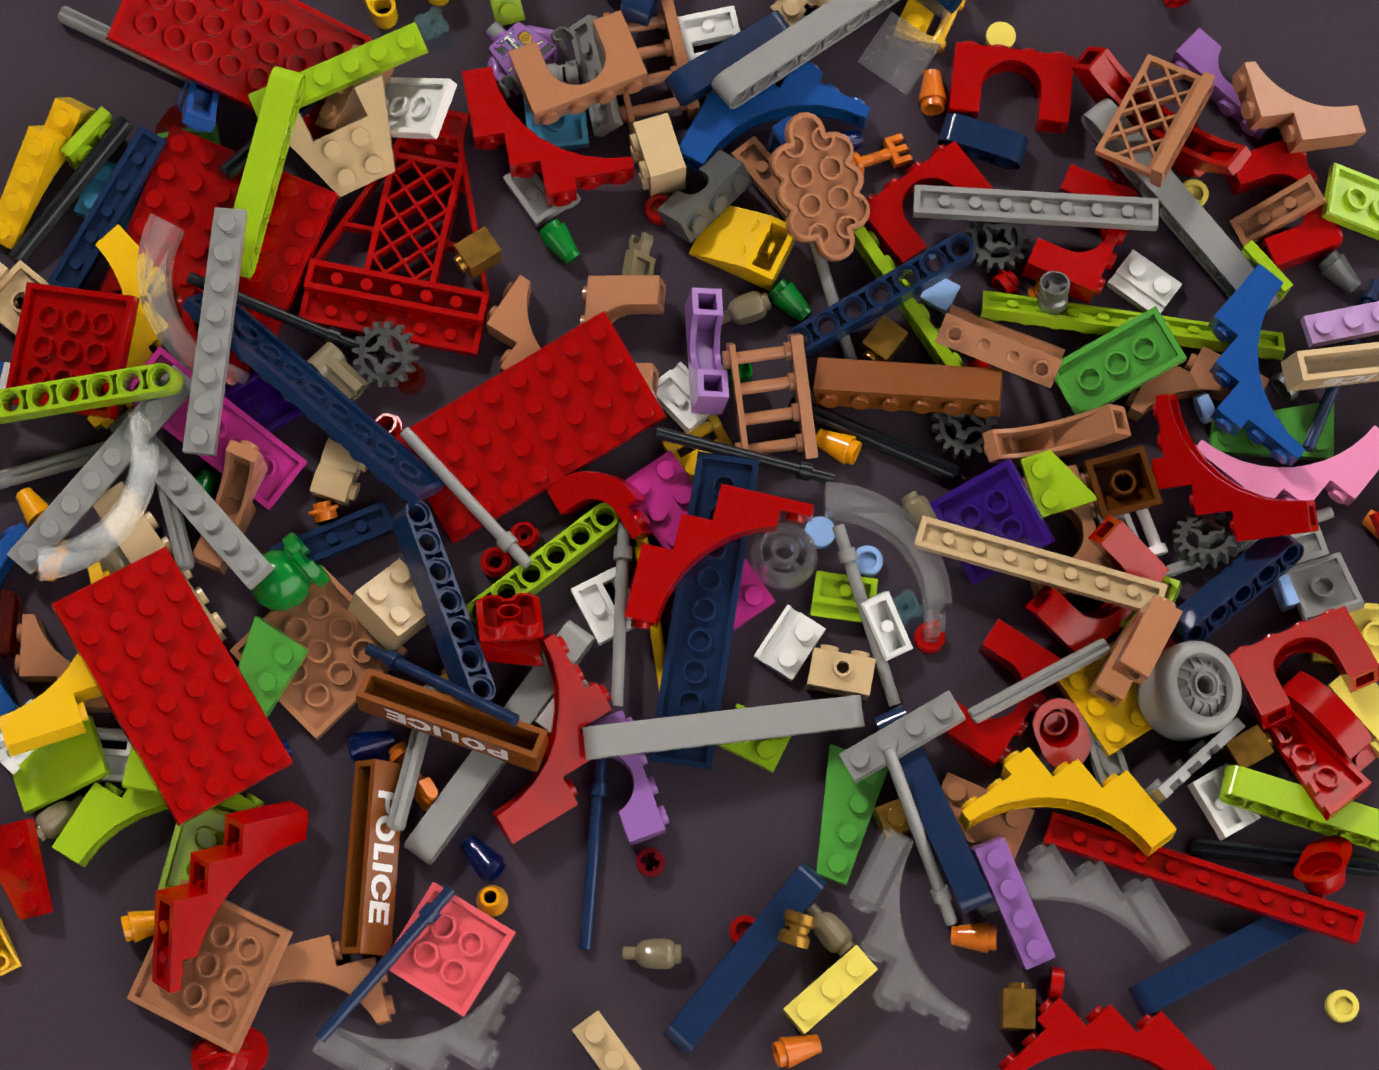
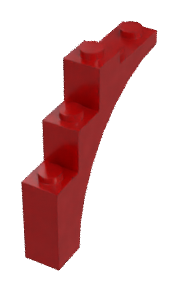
(1201, 153)
(529, 154)
(1212, 493)
(575, 706)
(1062, 1031)

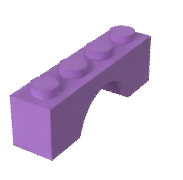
(1201, 54)
(703, 329)
(641, 815)
(1014, 903)

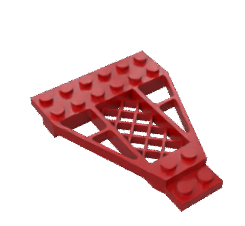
(356, 297)

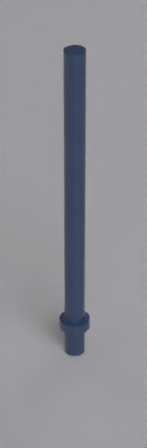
(1330, 393)

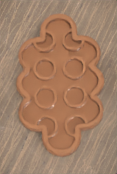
(819, 187)

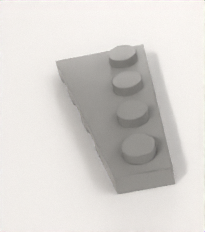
(1200, 754)

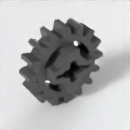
(1004, 249)
(382, 365)
(953, 424)
(1205, 540)

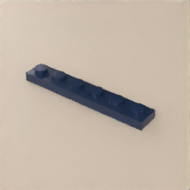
(109, 209)

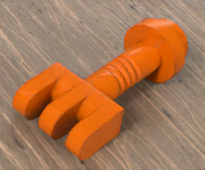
(889, 152)
(425, 789)

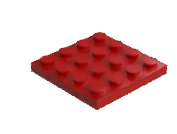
(71, 335)

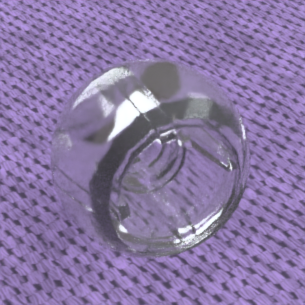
(788, 536)

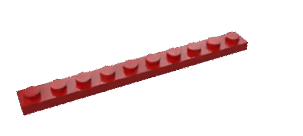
(1207, 879)

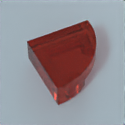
(172, 117)

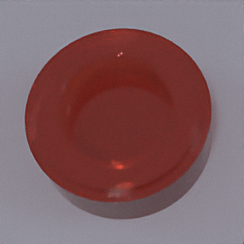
(415, 383)

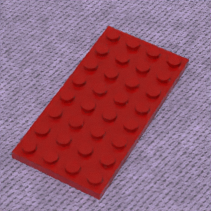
(232, 42)
(537, 423)
(172, 685)

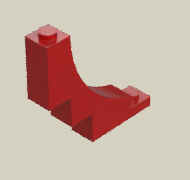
(736, 515)
(188, 908)

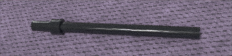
(328, 334)
(802, 470)

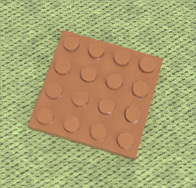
(336, 661)
(224, 981)

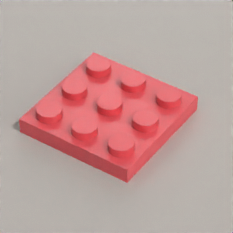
(454, 953)

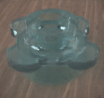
(432, 31)
(914, 609)

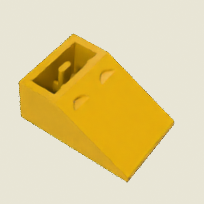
(746, 245)

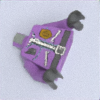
(516, 37)

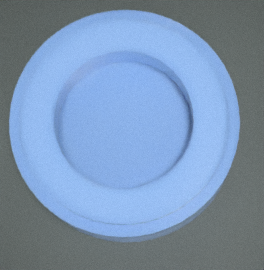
(1203, 407)
(821, 531)
(869, 561)

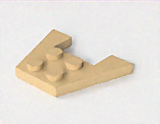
(354, 152)

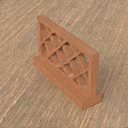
(1175, 135)

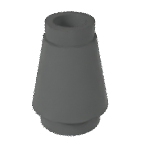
(1339, 271)

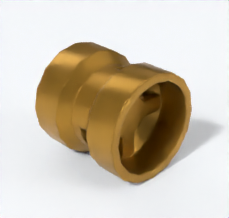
(796, 929)

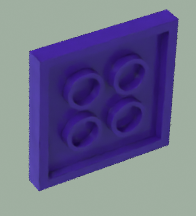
(996, 505)

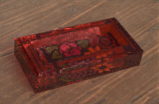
(8, 622)

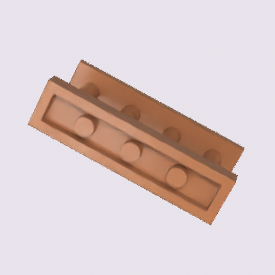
(671, 47)
(1000, 346)
(795, 381)

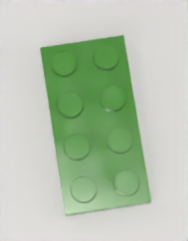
(1119, 362)

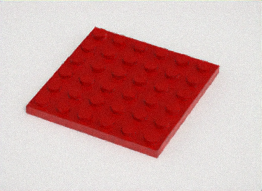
(188, 188)

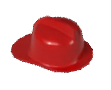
(1061, 732)
(1324, 865)
(251, 1055)

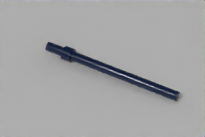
(395, 662)
(597, 791)
(428, 914)

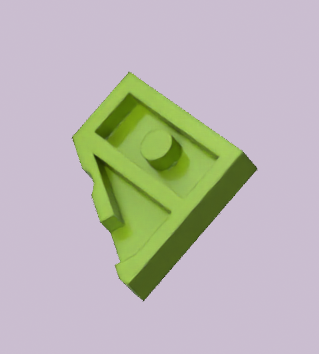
(1053, 484)

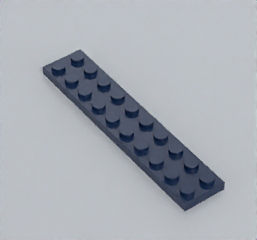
(327, 406)
(704, 612)

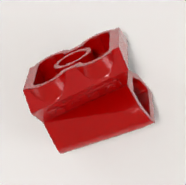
(510, 629)

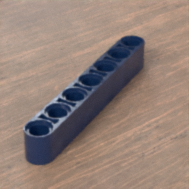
(891, 283)
(440, 591)
(941, 824)
(742, 960)
(1212, 963)

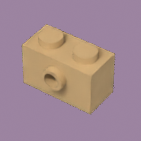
(841, 672)

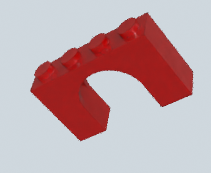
(1045, 71)
(887, 221)
(1311, 238)
(1081, 267)
(1078, 628)
(1329, 635)
(1023, 658)

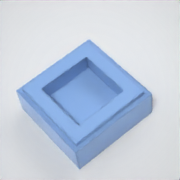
(940, 295)
(1285, 593)

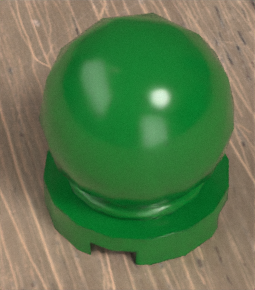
(291, 578)

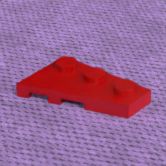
(23, 869)

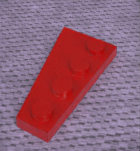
(1318, 765)

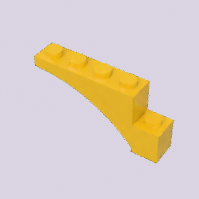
(37, 165)

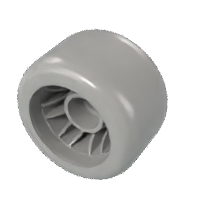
(1190, 691)

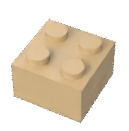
(657, 155)
(389, 606)

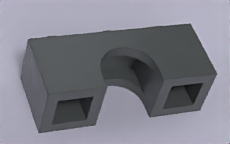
(692, 213)

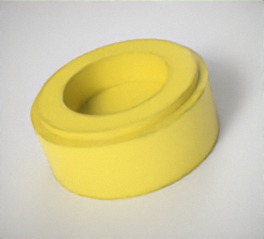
(1000, 33)
(1198, 190)
(1341, 1006)

